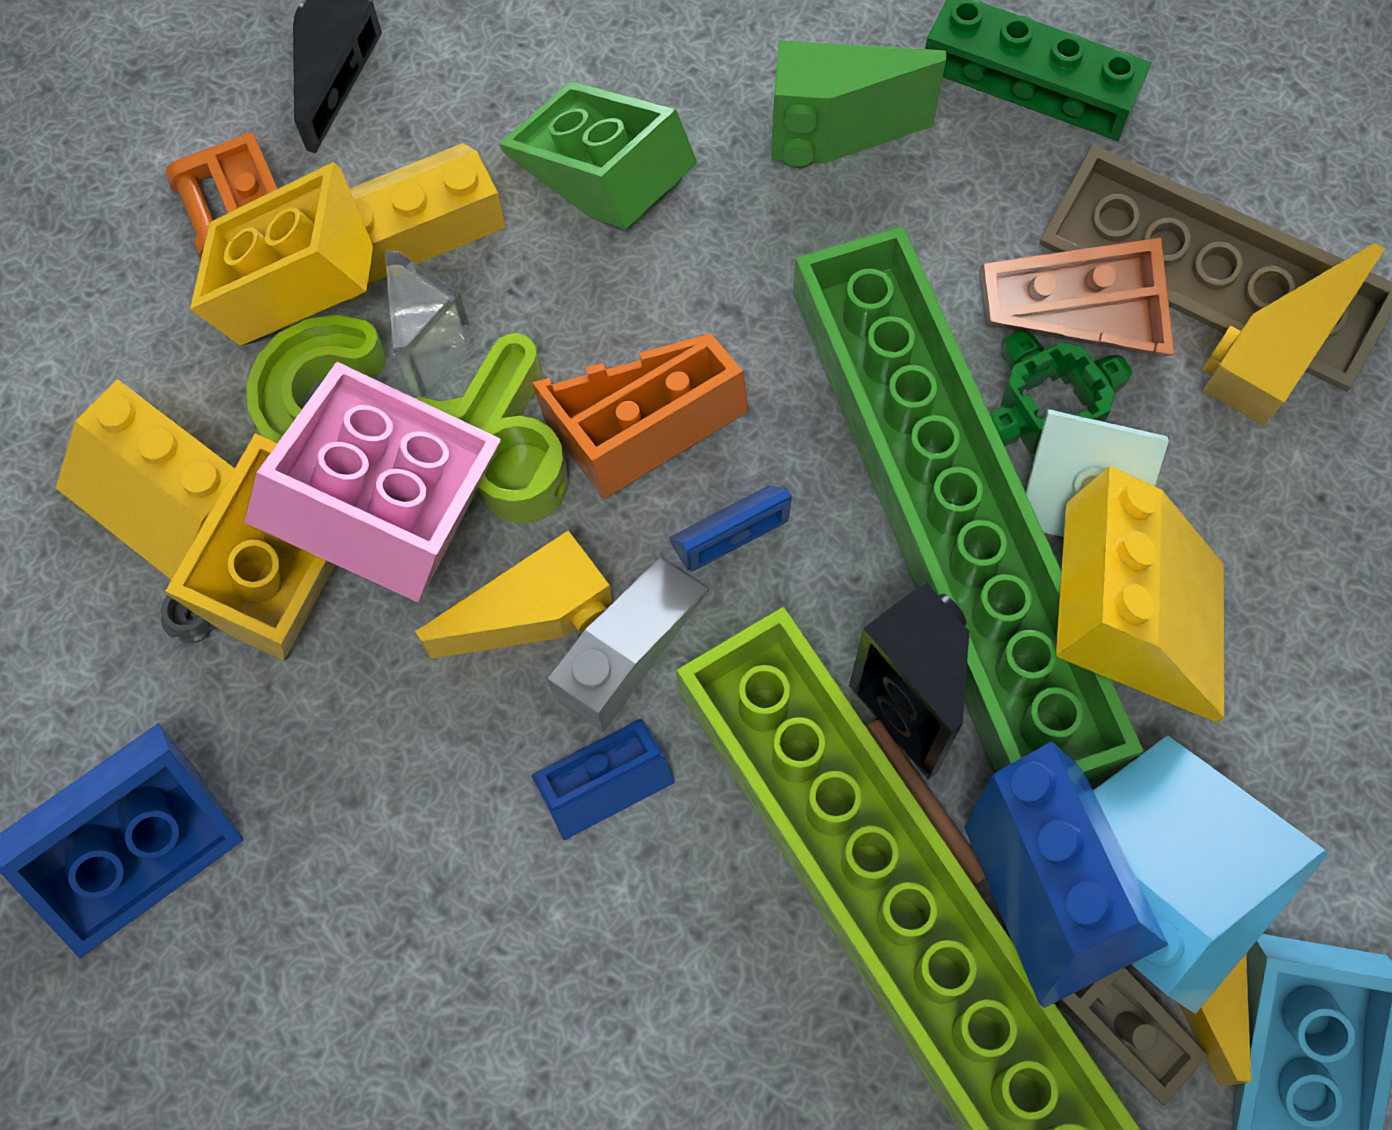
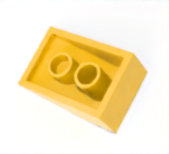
(1266, 359)

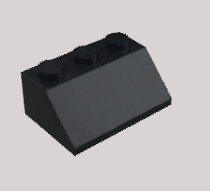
(915, 674)

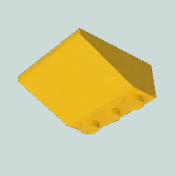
(1142, 595)

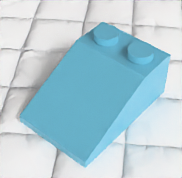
(1316, 1038)

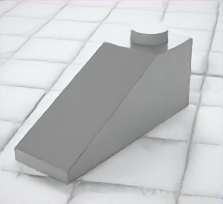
(625, 643)

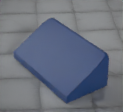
(732, 527)
(603, 779)

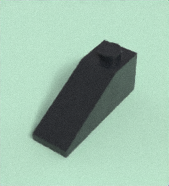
(328, 54)

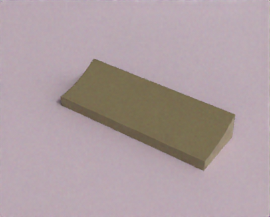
(1215, 257)

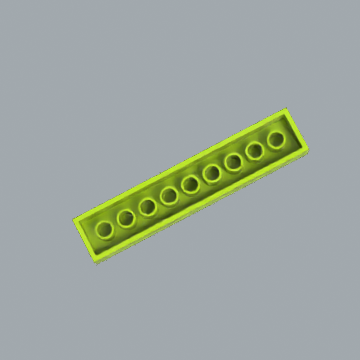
(892, 889)

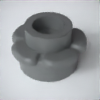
(176, 624)

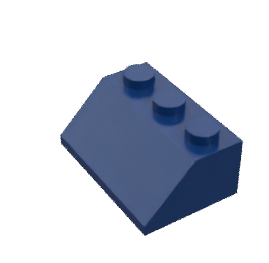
(116, 841)
(1059, 875)

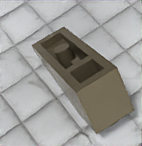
(1135, 1032)

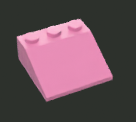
(371, 481)

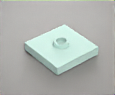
(1076, 452)

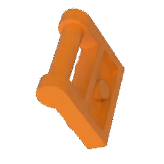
(237, 172)

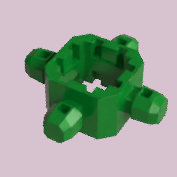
(1030, 365)

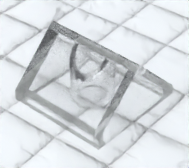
(427, 326)

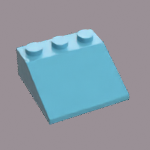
(1206, 862)

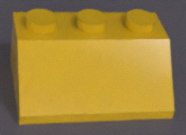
(428, 207)
(283, 258)
(141, 476)
(245, 577)

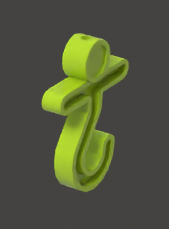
(529, 466)

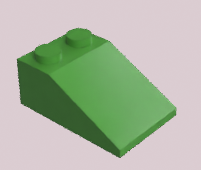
(850, 98)
(603, 151)

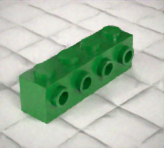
(1038, 66)

